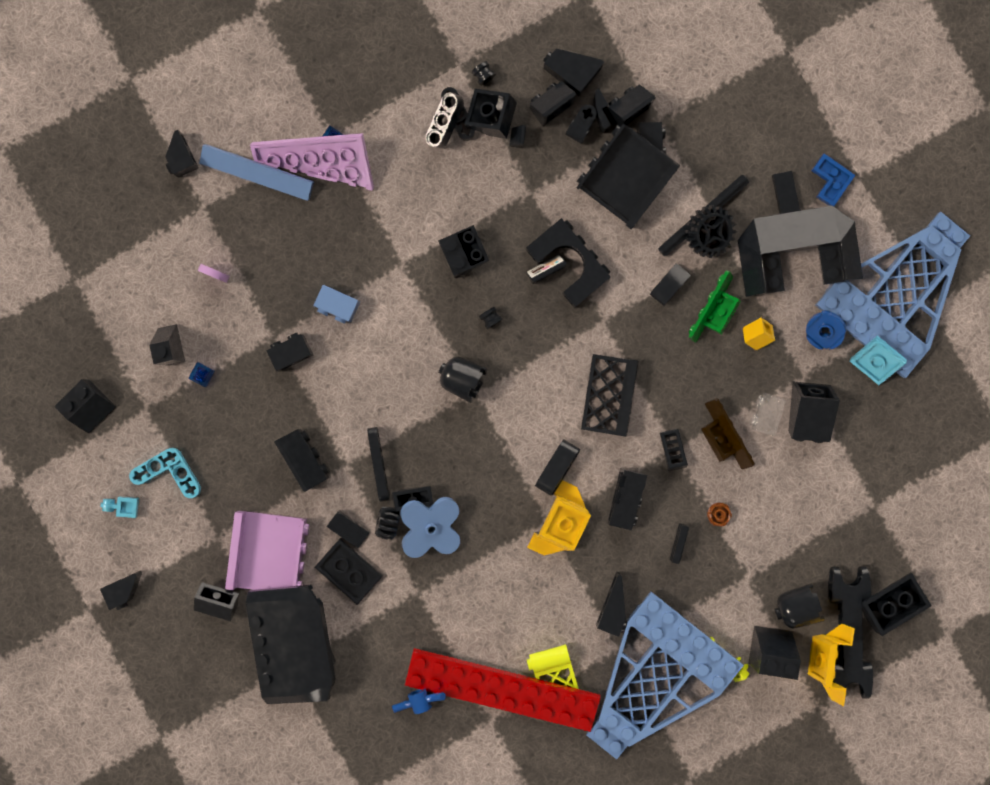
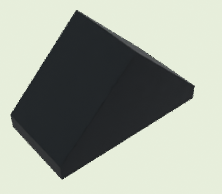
(420, 494)

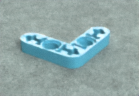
(173, 467)

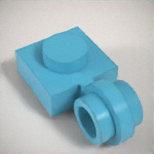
(125, 506)

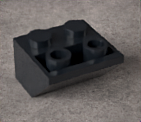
(463, 251)

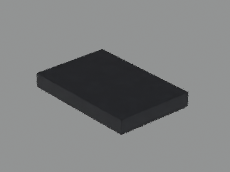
(348, 571)

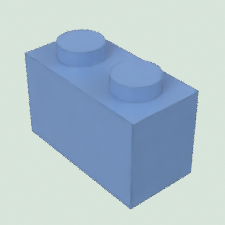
(337, 304)

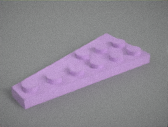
(336, 157)

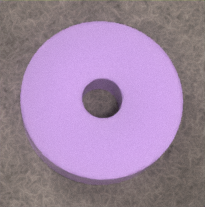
(213, 273)

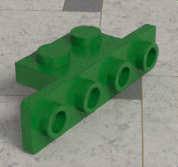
(717, 310)

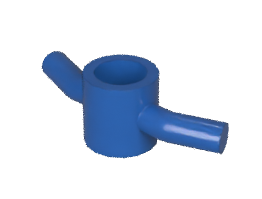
(419, 701)

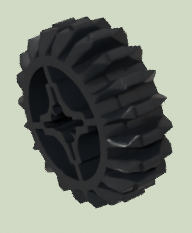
(721, 220)

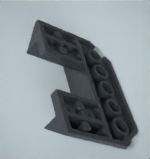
(794, 231)

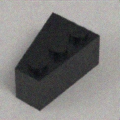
(627, 499)

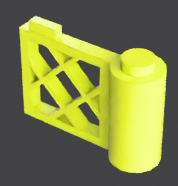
(552, 661)

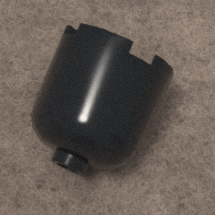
(462, 378)
(799, 607)

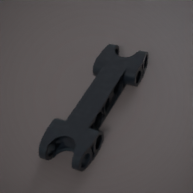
(849, 598)

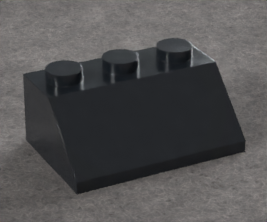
(302, 459)
(895, 604)

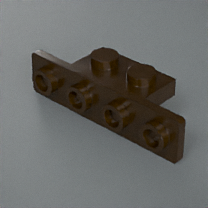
(724, 437)

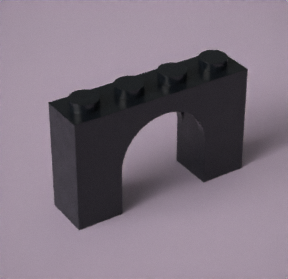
(561, 236)

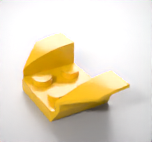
(563, 524)
(823, 659)

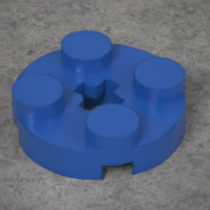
(825, 319)

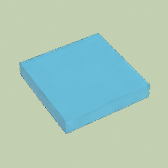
(878, 360)

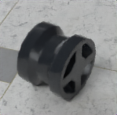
(483, 73)
(490, 317)

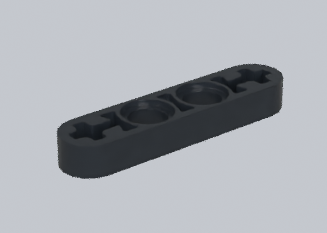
(378, 464)

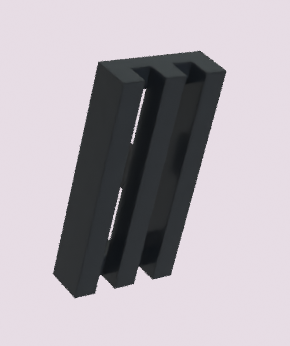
(679, 543)

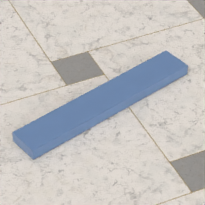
(256, 172)

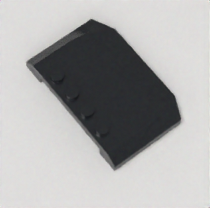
(290, 645)

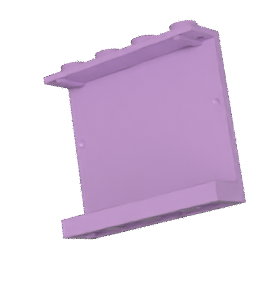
(266, 551)

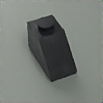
(179, 156)
(121, 591)

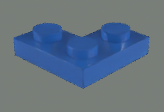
(837, 179)

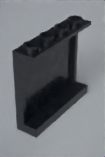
(627, 175)

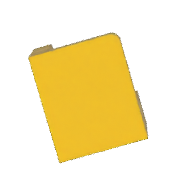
(758, 334)

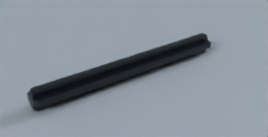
(720, 201)

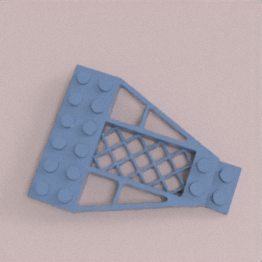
(867, 319)
(687, 647)

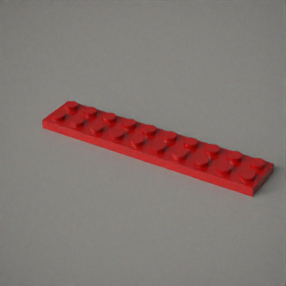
(502, 690)

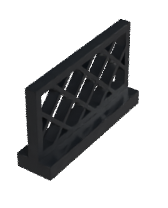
(626, 395)

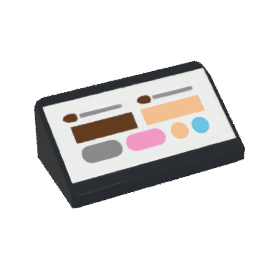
(546, 269)

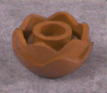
(721, 520)

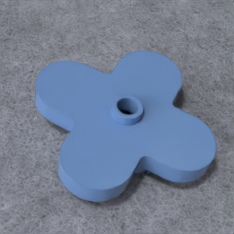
(421, 518)

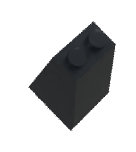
(812, 412)
(774, 653)

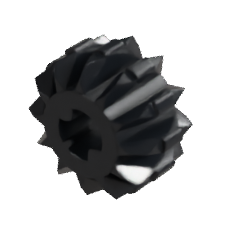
(387, 523)

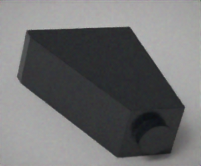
(572, 68)
(166, 346)

